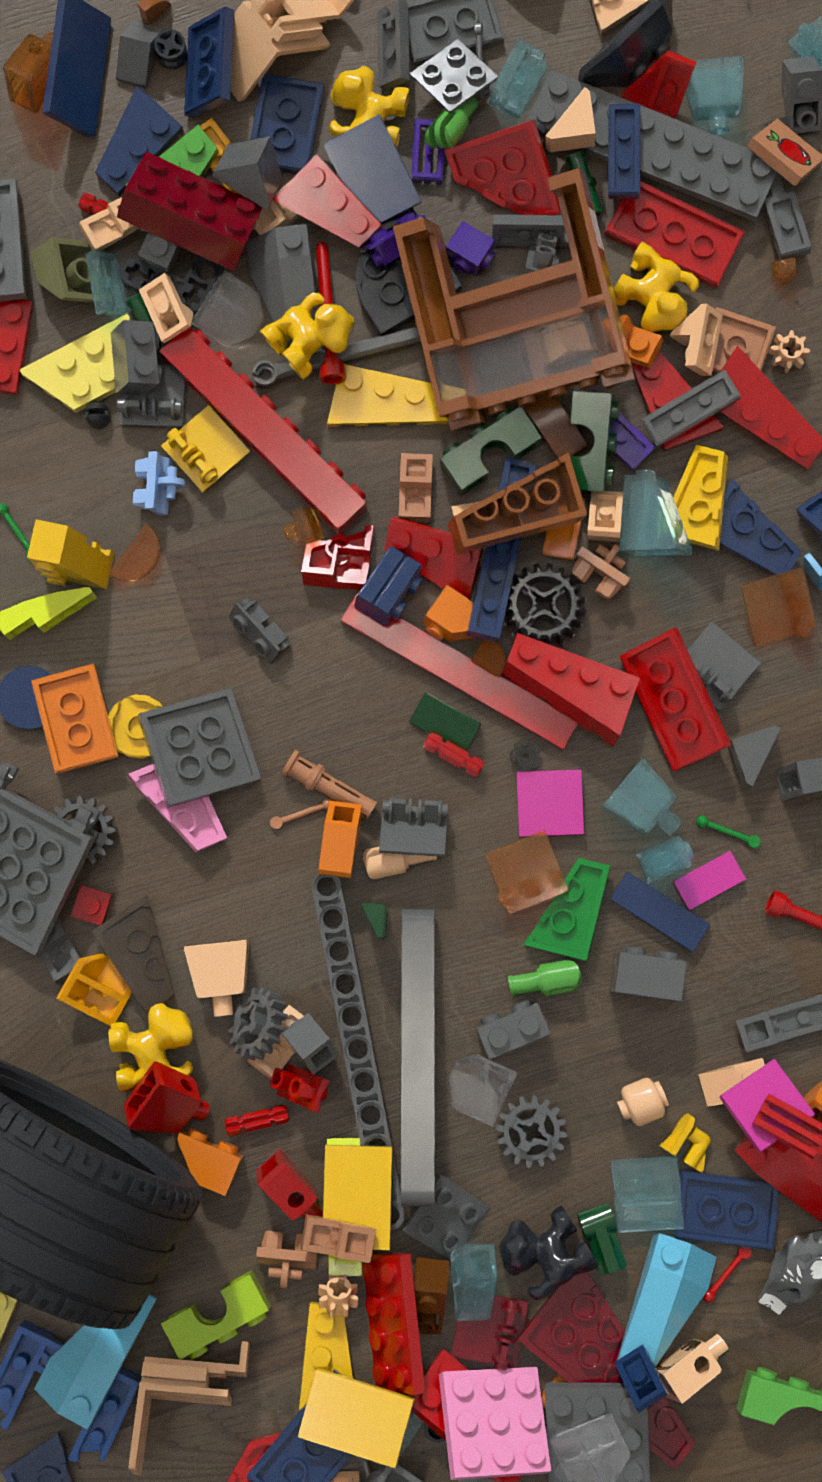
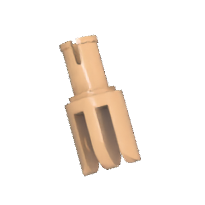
(388, 864)

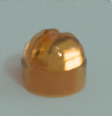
(785, 269)

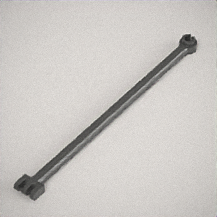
(353, 351)

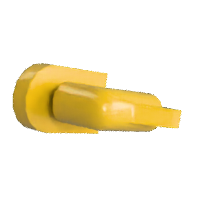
(686, 1130)

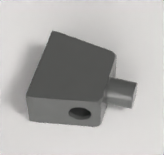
(800, 779)

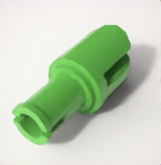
(450, 127)
(549, 979)

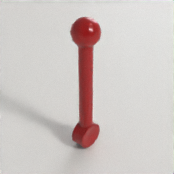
(743, 1253)

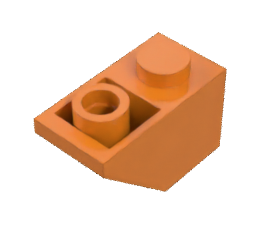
(340, 839)
(210, 1163)

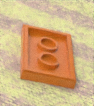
(75, 719)

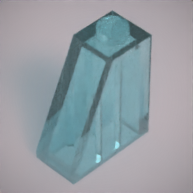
(651, 518)

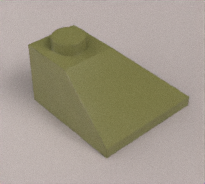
(63, 268)

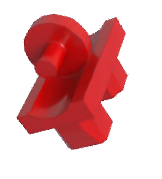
(300, 1086)

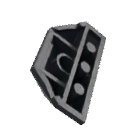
(632, 48)

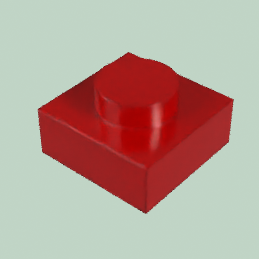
(91, 905)

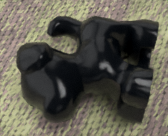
(523, 1249)

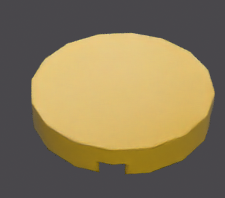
(126, 725)

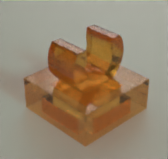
(304, 526)

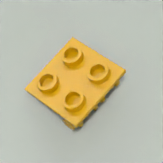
(205, 448)

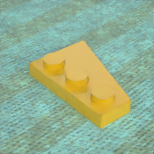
(702, 496)

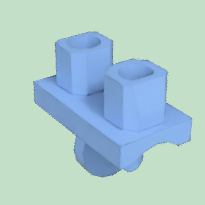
(160, 485)

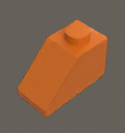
(449, 616)

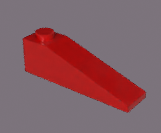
(788, 1170)

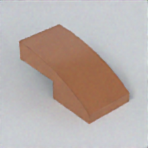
(415, 487)
(338, 1238)

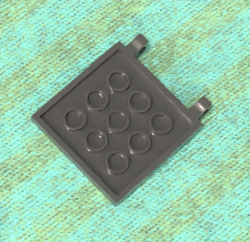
(37, 864)

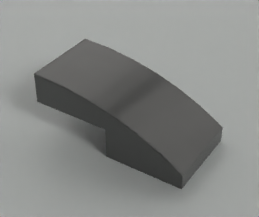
(59, 953)

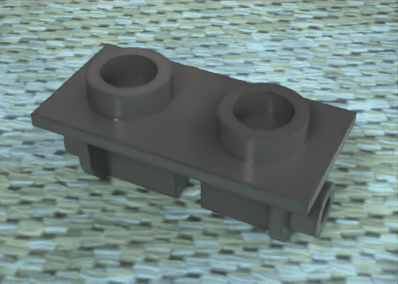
(248, 620)

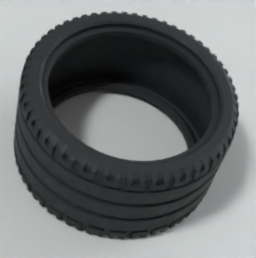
(83, 1205)

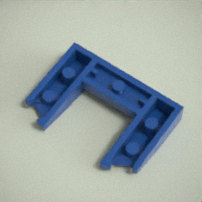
(30, 1354)

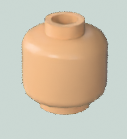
(643, 1101)

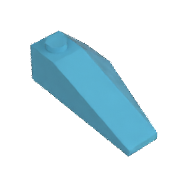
(667, 1294)
(86, 1368)

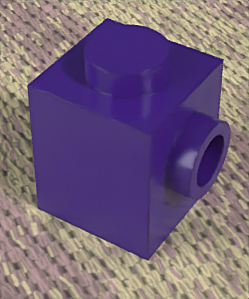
(470, 250)

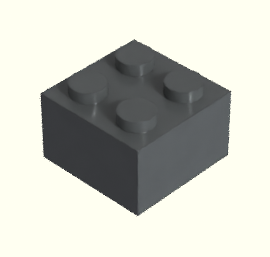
(648, 975)

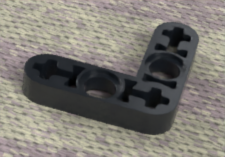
(183, 286)

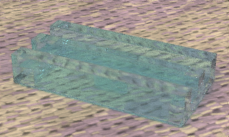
(103, 284)

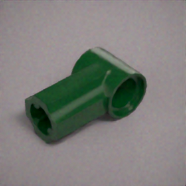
(600, 1230)

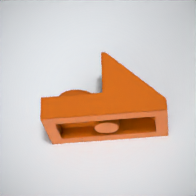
(641, 344)

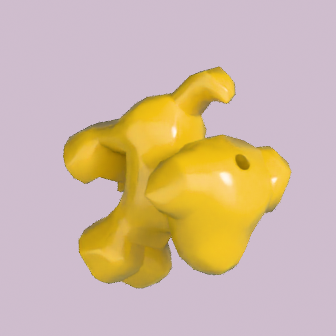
(355, 92)
(663, 308)
(329, 329)
(166, 1030)

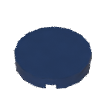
(18, 697)

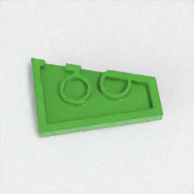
(192, 152)

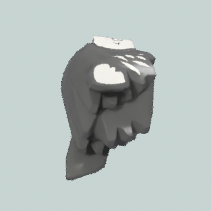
(794, 1273)

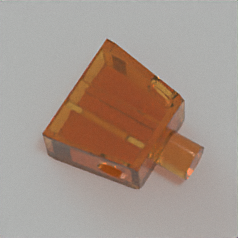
(28, 71)

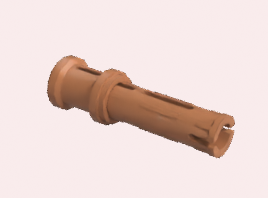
(316, 778)

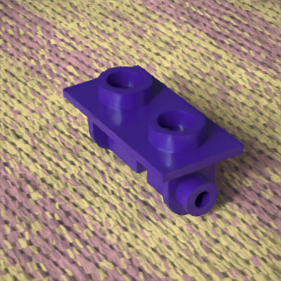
(385, 243)

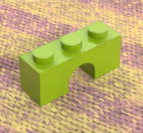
(191, 1331)

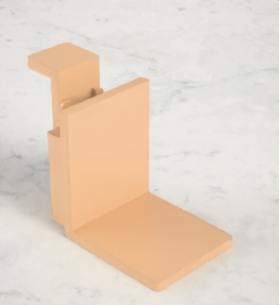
(274, 29)
(178, 1382)

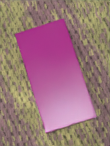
(709, 880)

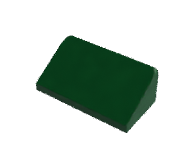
(445, 720)
(377, 916)

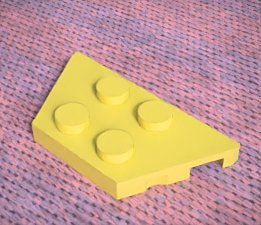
(79, 370)

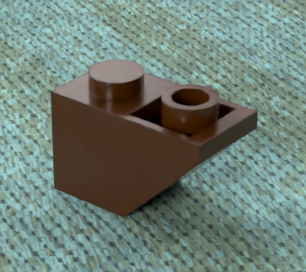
(430, 1293)

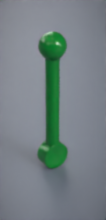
(4, 512)
(752, 841)

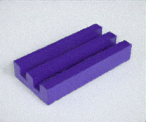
(426, 176)

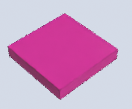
(550, 802)
(748, 1096)

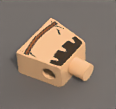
(679, 1370)

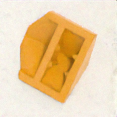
(96, 988)

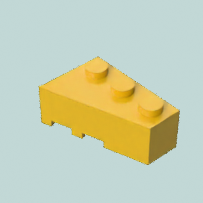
(65, 556)

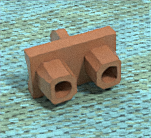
(588, 563)
(272, 1254)

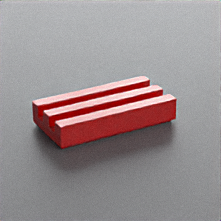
(794, 1113)

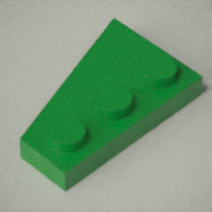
(572, 917)

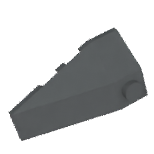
(282, 269)

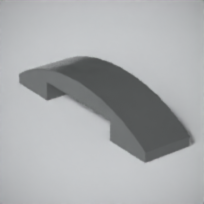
(781, 1023)

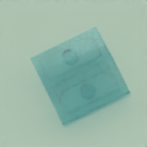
(648, 1194)

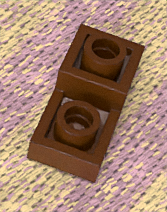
(555, 426)

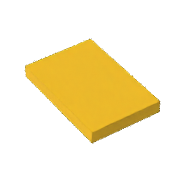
(360, 1188)
(356, 1417)

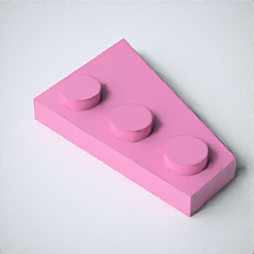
(192, 820)

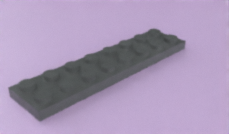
(670, 150)

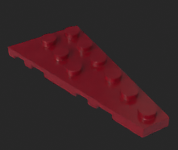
(582, 1341)

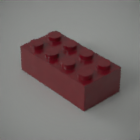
(189, 211)

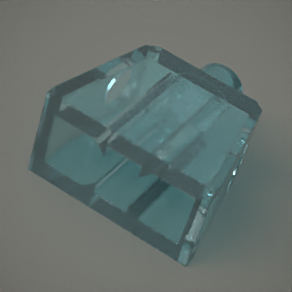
(716, 91)
(643, 801)

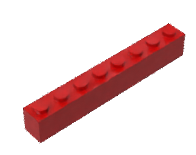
(264, 429)

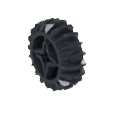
(553, 617)

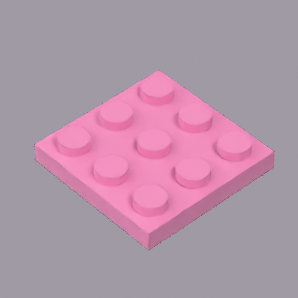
(494, 1423)

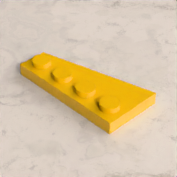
(382, 399)
(325, 1347)

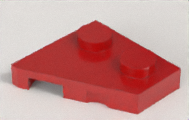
(662, 84)

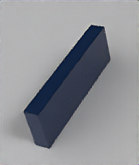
(624, 151)
(659, 911)

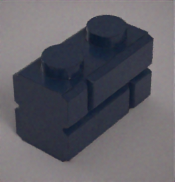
(388, 587)

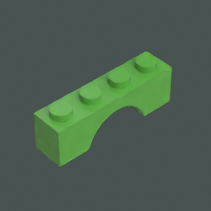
(768, 1397)

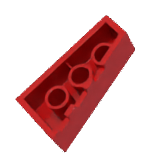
(573, 685)

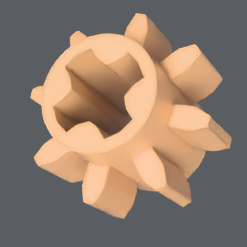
(796, 347)
(339, 1287)

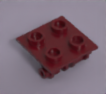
(493, 1339)

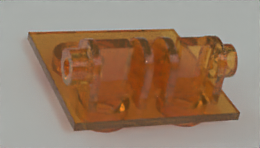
(779, 606)
(526, 872)

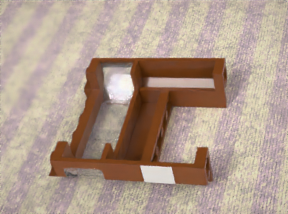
(519, 333)

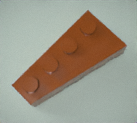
(525, 508)

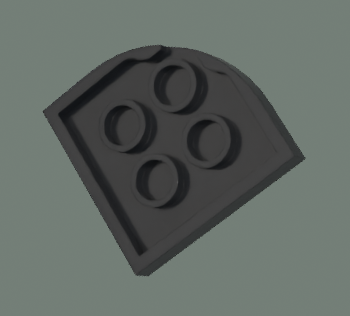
(384, 288)

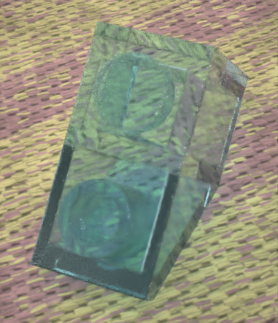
(665, 859)
(474, 1281)

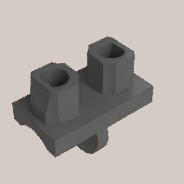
(543, 254)

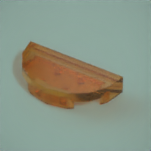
(139, 557)

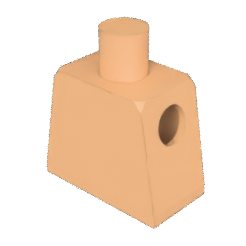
(219, 972)

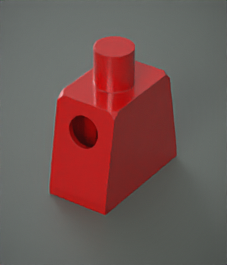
(164, 1101)
(280, 1179)

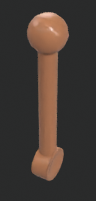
(277, 822)

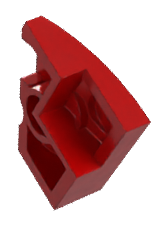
(339, 561)

